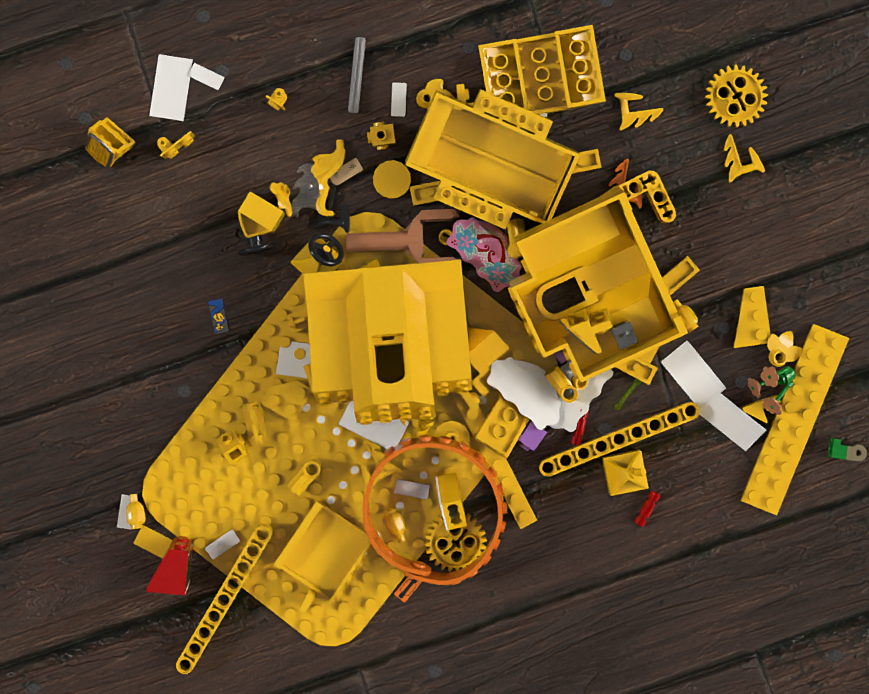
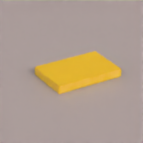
(502, 427)

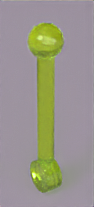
(617, 406)

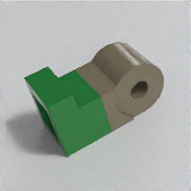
(853, 452)

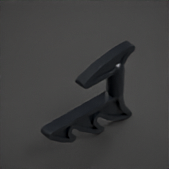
(344, 222)

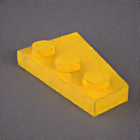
(753, 319)

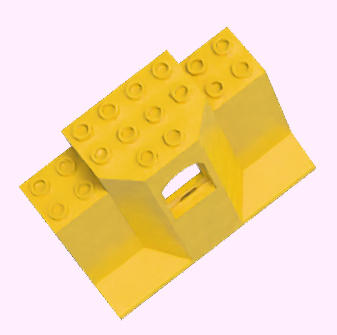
(609, 252)
(414, 304)

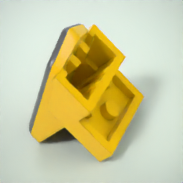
(107, 142)
(585, 326)

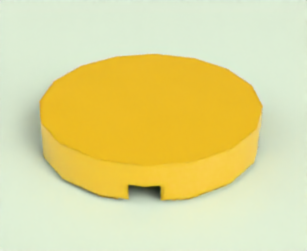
(391, 179)

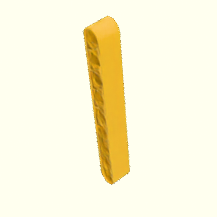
(626, 431)
(219, 606)

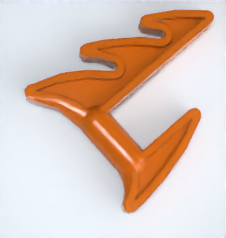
(621, 177)

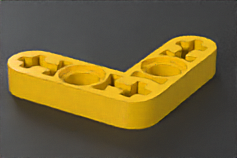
(650, 189)

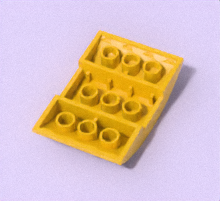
(545, 70)

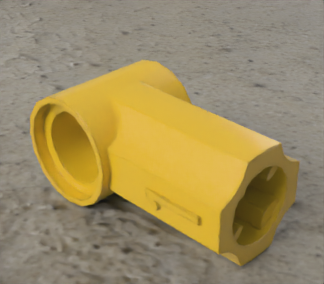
(515, 228)
(561, 383)
(304, 477)

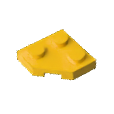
(287, 399)

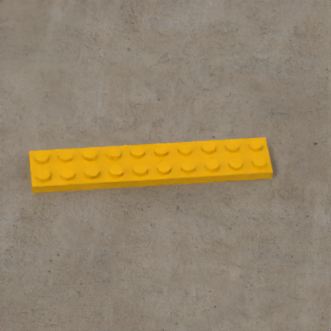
(793, 426)

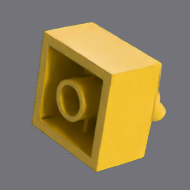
(484, 347)
(625, 472)

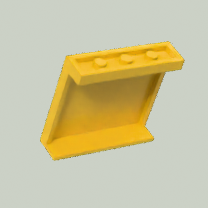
(325, 551)

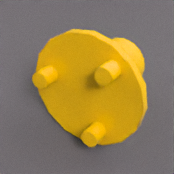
(456, 432)

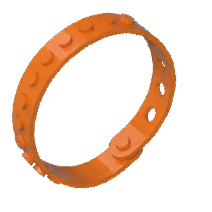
(417, 569)

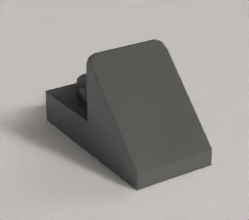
(624, 334)

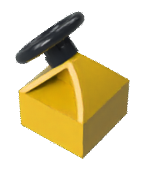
(258, 219)
(319, 256)

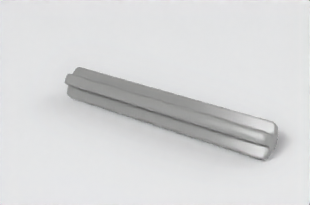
(356, 77)

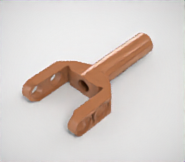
(408, 240)

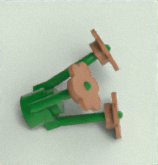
(773, 378)

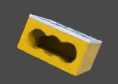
(451, 501)

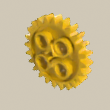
(751, 87)
(468, 551)

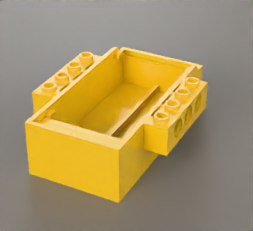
(492, 158)

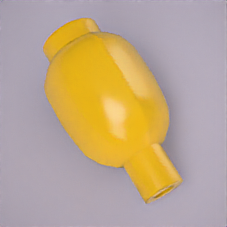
(688, 316)
(135, 513)
(395, 523)

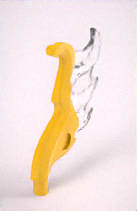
(314, 183)

